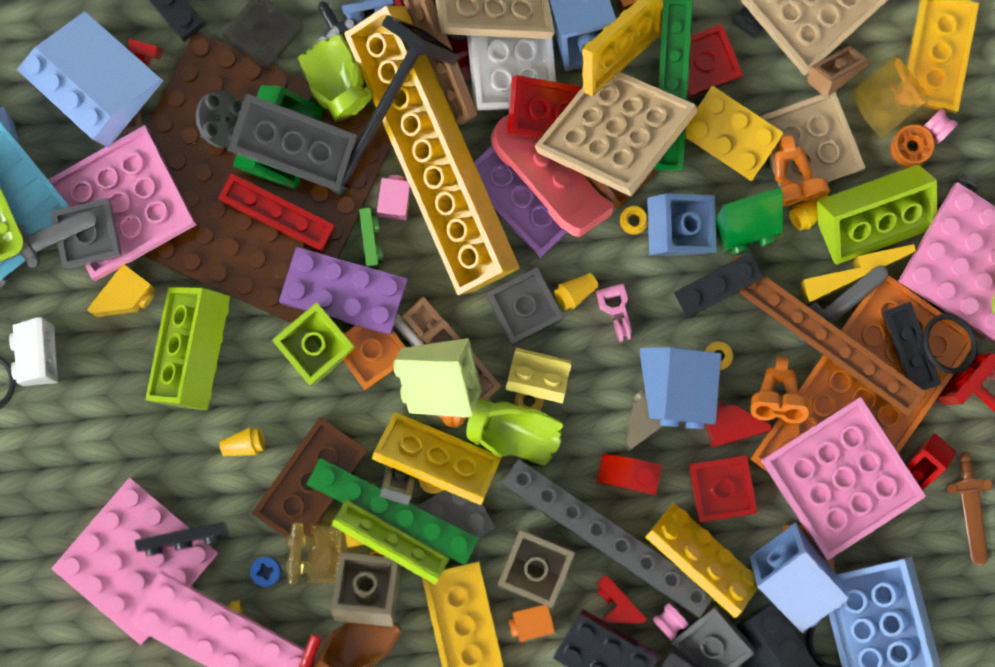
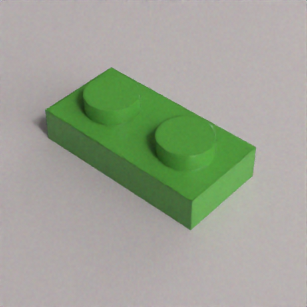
(369, 227)

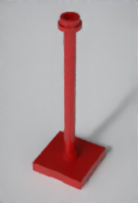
(970, 382)

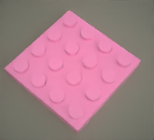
(141, 192)
(958, 260)
(843, 478)
(105, 560)

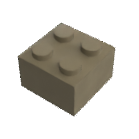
(366, 590)

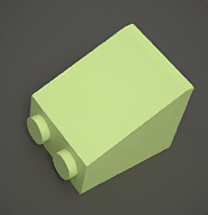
(439, 378)

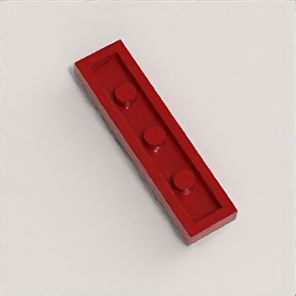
(276, 212)

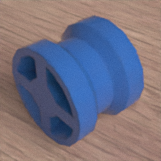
(272, 574)

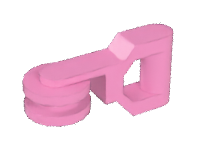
(624, 328)

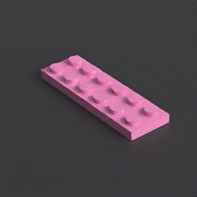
(209, 629)

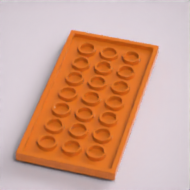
(832, 388)

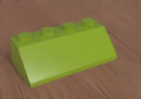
(877, 213)
(188, 347)

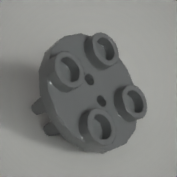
(220, 105)

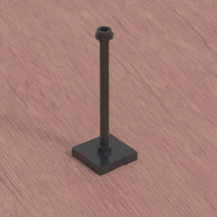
(419, 43)

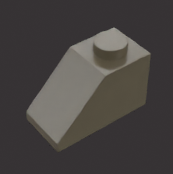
(639, 424)

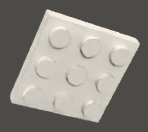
(498, 59)

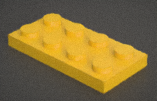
(620, 43)
(942, 49)
(436, 458)
(704, 559)
(463, 618)

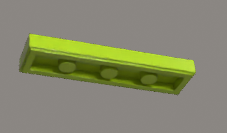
(390, 542)

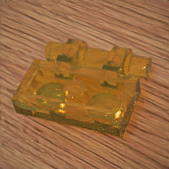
(323, 557)

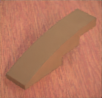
(434, 329)

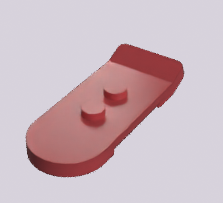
(563, 191)

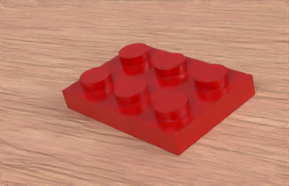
(536, 105)

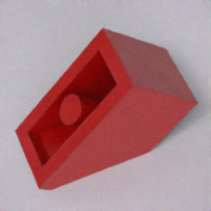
(733, 425)
(930, 460)
(629, 474)

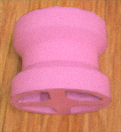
(940, 125)
(670, 622)

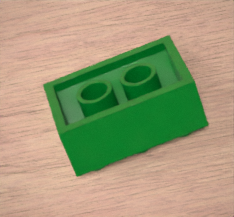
(294, 102)

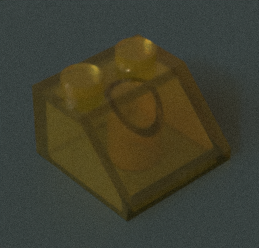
(890, 97)

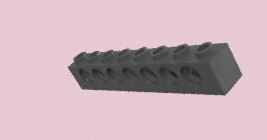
(606, 538)

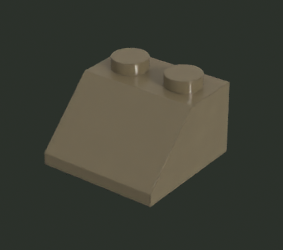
(536, 567)

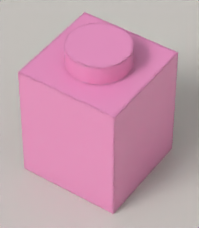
(394, 198)

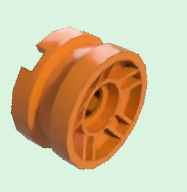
(912, 135)

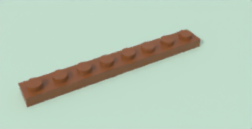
(834, 344)

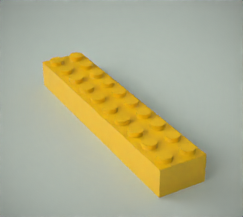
(434, 158)

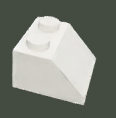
(34, 352)

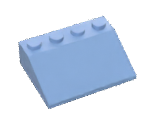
(91, 77)
(884, 618)

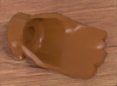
(357, 645)

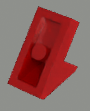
(624, 610)

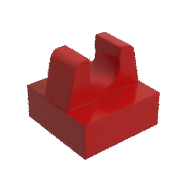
(144, 51)

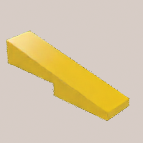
(821, 286)

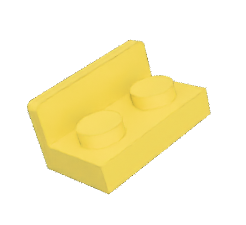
(538, 375)

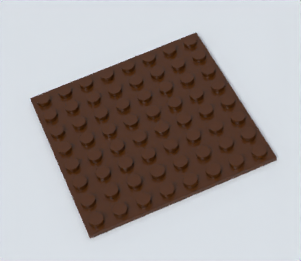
(227, 245)

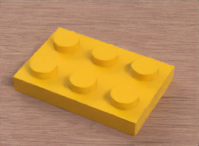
(733, 133)

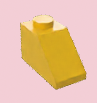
(122, 294)

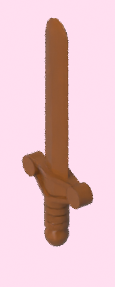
(969, 489)

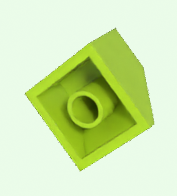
(314, 344)

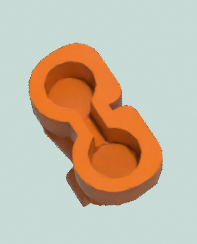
(793, 192)
(769, 404)

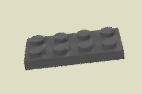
(291, 142)

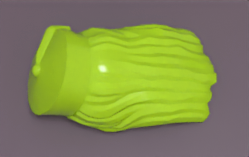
(335, 78)
(515, 431)

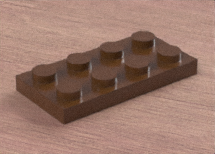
(289, 497)

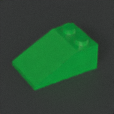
(751, 222)

